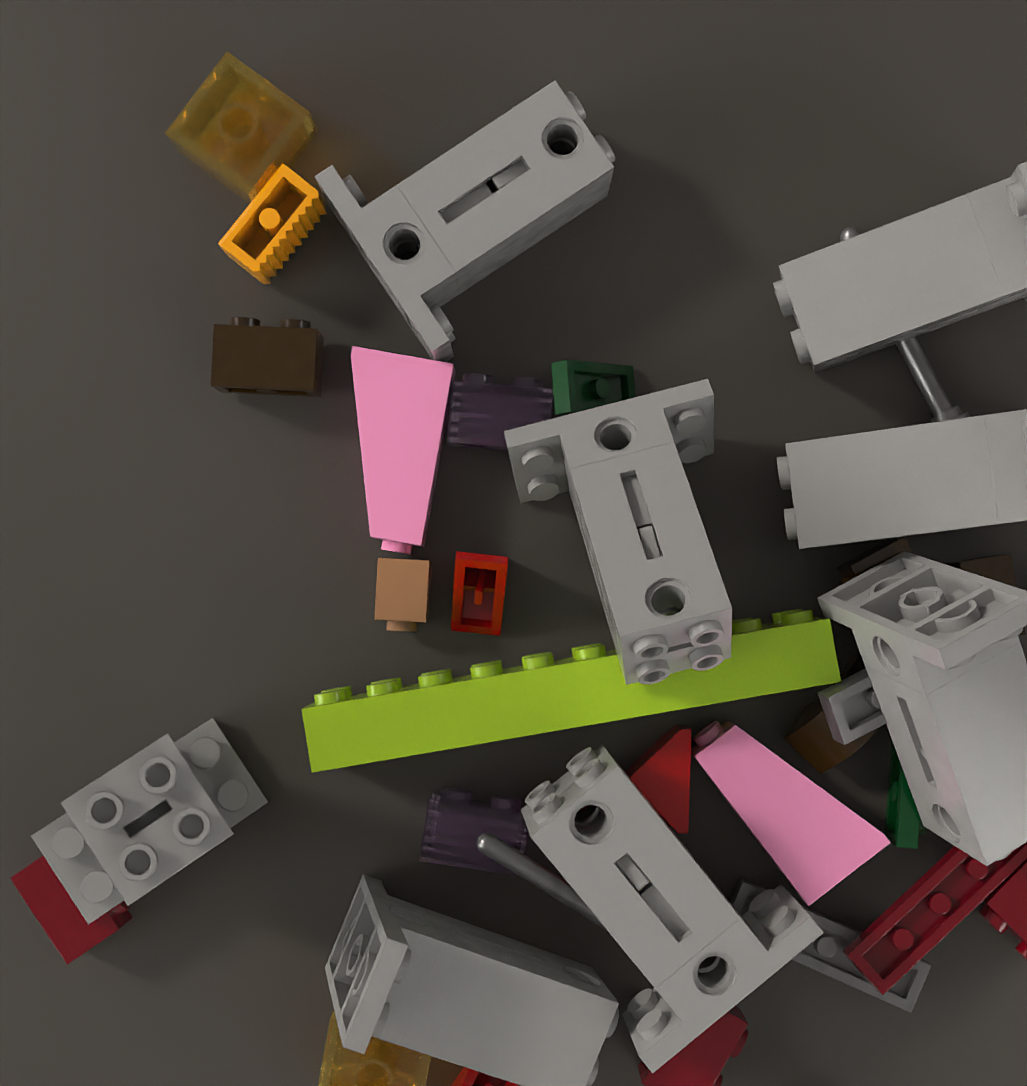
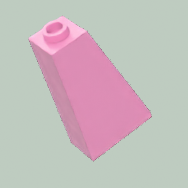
(401, 434)
(792, 818)

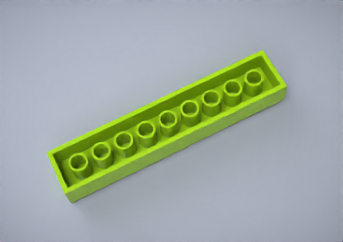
(556, 694)

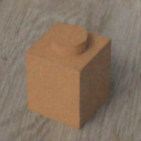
(403, 593)

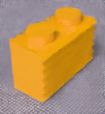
(273, 224)

